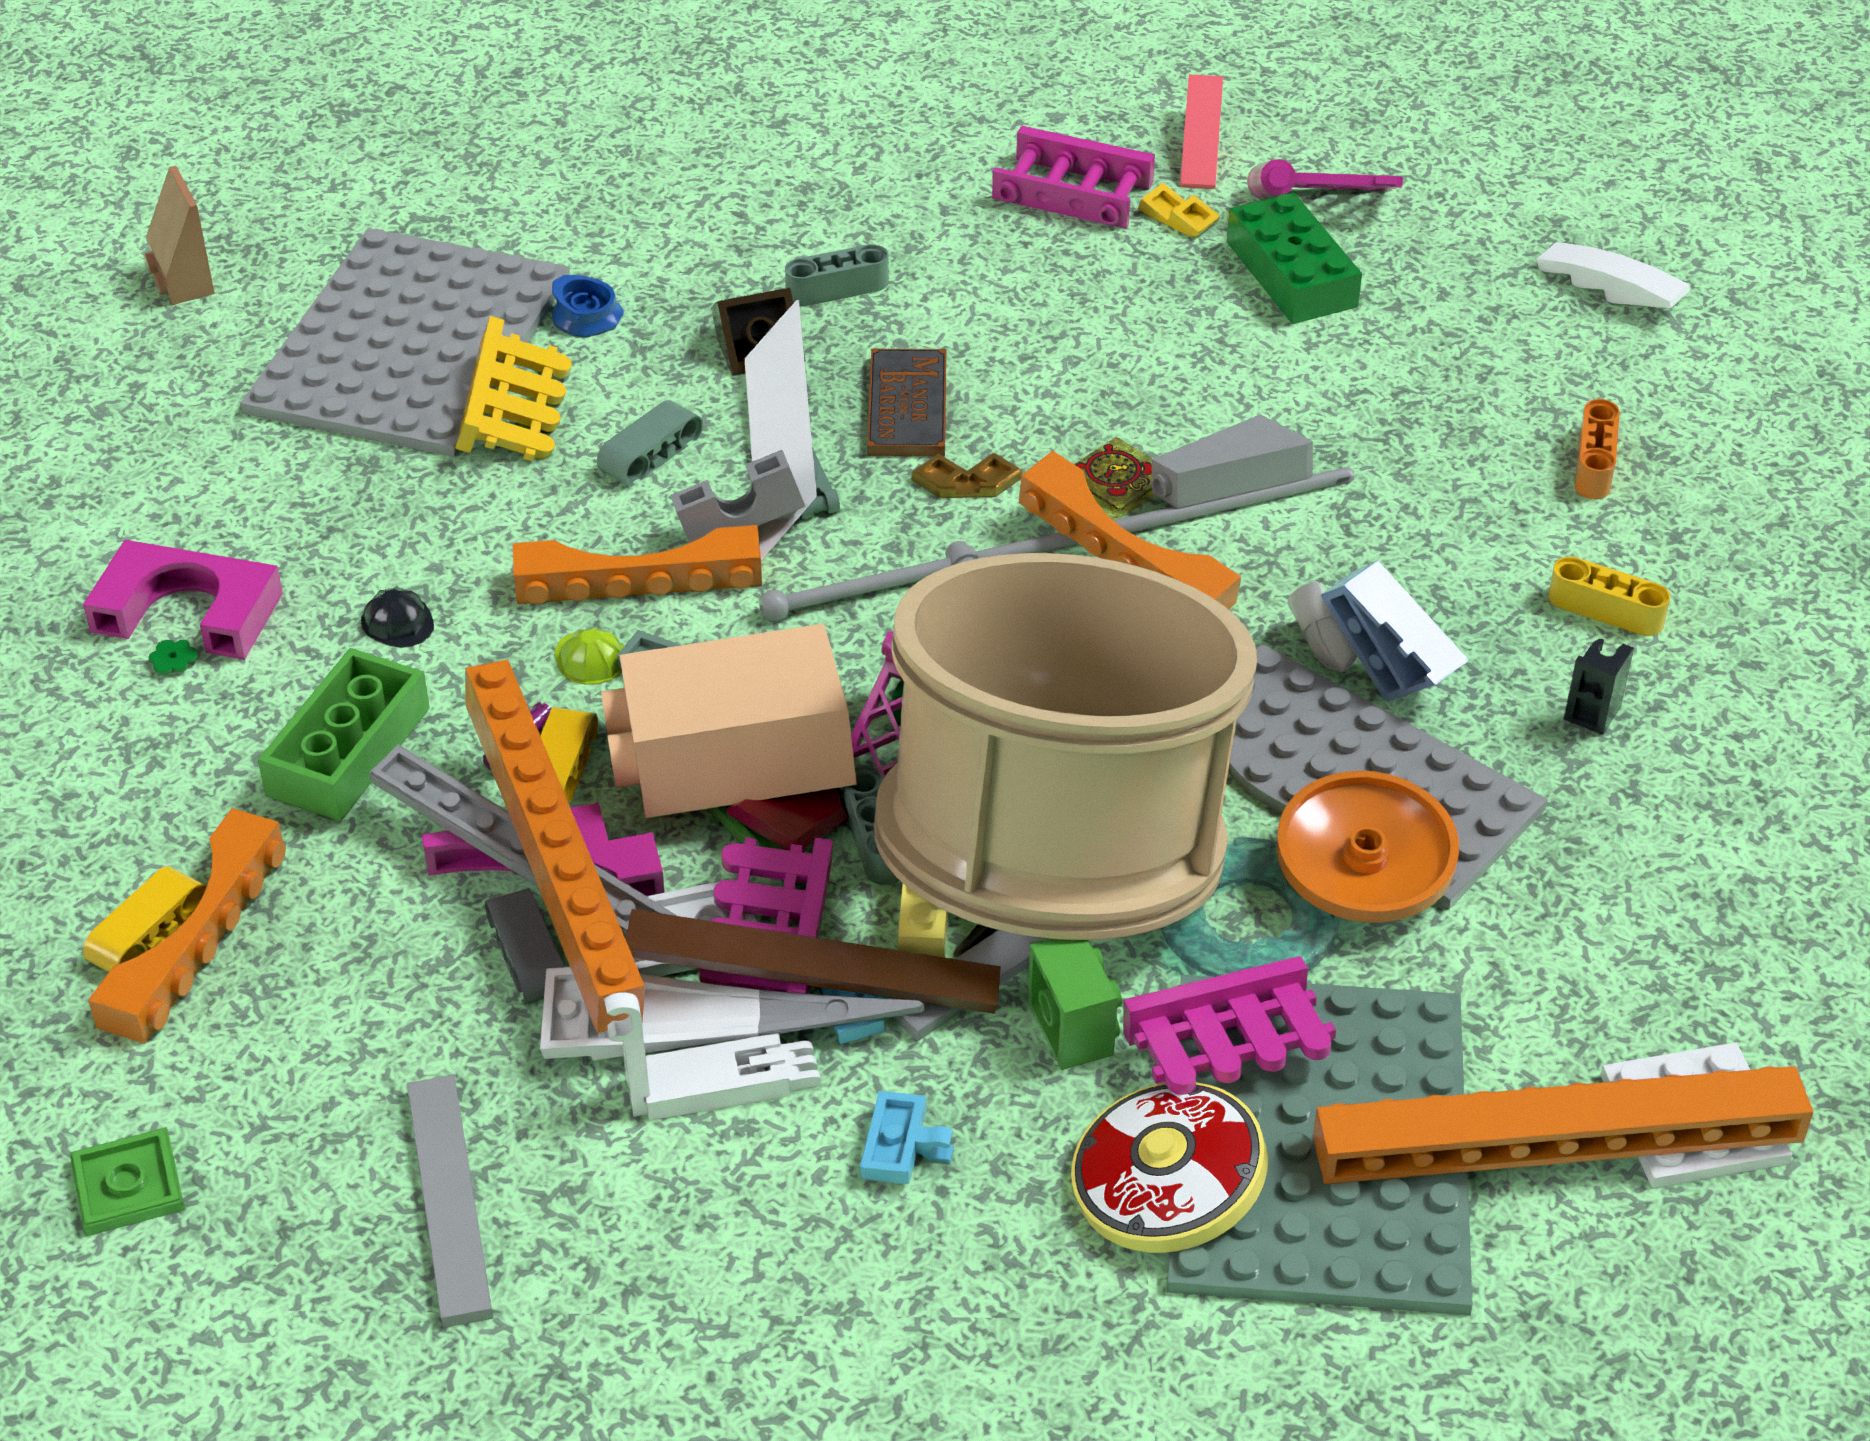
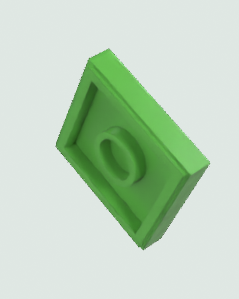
(126, 1181)

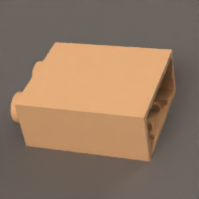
(730, 721)

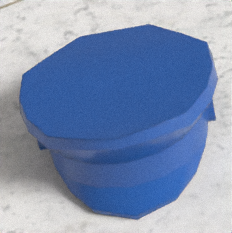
(584, 306)

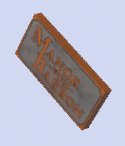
(907, 402)

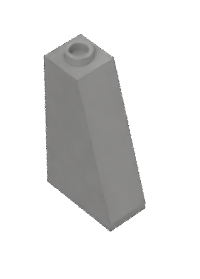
(1232, 463)

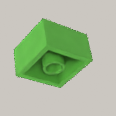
(1073, 1000)

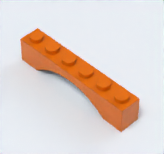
(1061, 497)
(560, 573)
(141, 991)

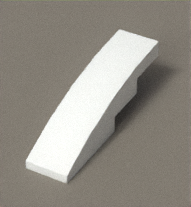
(1619, 276)

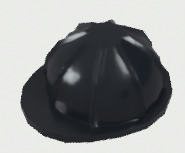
(397, 618)

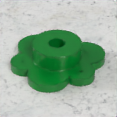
(172, 656)

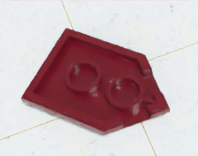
(793, 818)

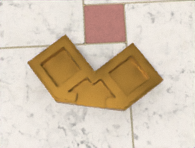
(984, 479)

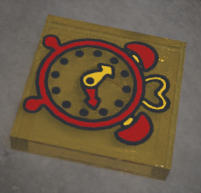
(1118, 476)

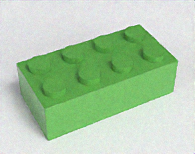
(343, 733)

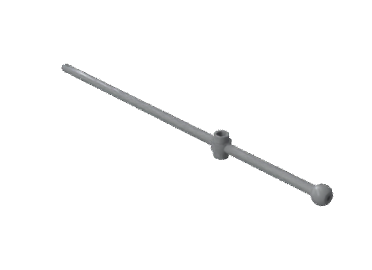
(776, 605)

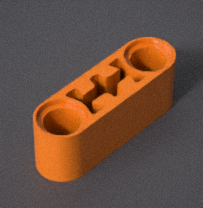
(1597, 449)

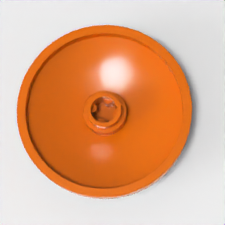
(1367, 846)

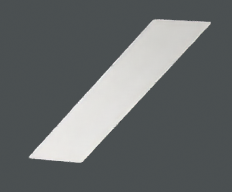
(781, 412)

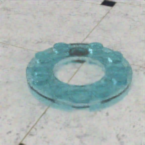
(1208, 952)

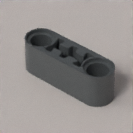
(523, 941)

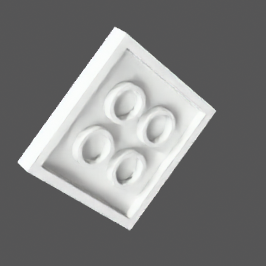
(1693, 1166)

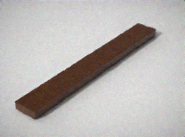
(813, 961)

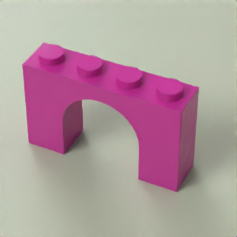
(146, 572)

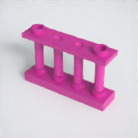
(1080, 157)

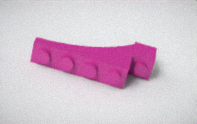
(627, 858)

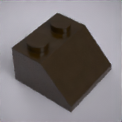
(745, 321)

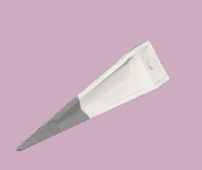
(697, 1014)

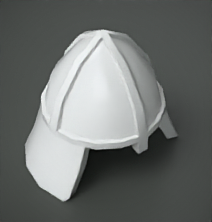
(1321, 628)

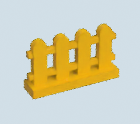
(510, 407)

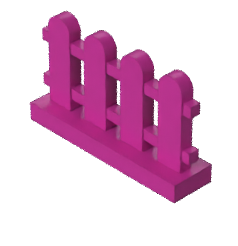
(772, 901)
(1222, 1002)

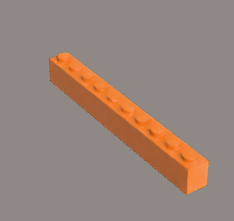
(551, 841)
(1561, 1124)

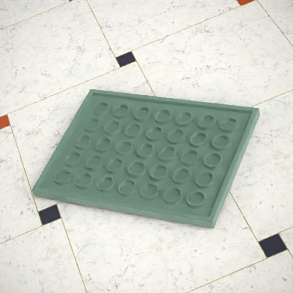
(1348, 1241)

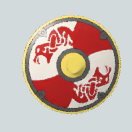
(1169, 1168)

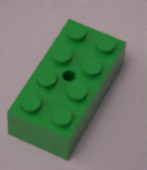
(1293, 258)

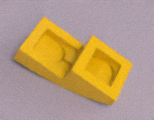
(1186, 216)

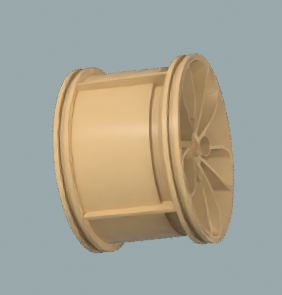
(1062, 744)

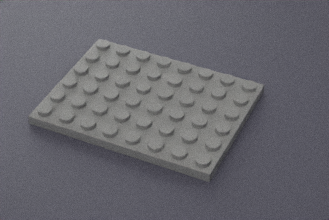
(399, 339)

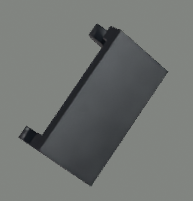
(1598, 687)

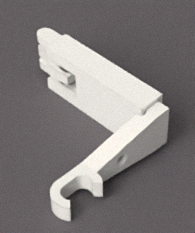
(707, 1074)

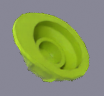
(589, 656)

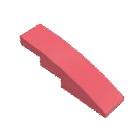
(1201, 131)

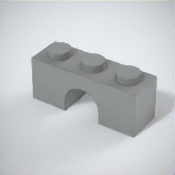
(769, 496)

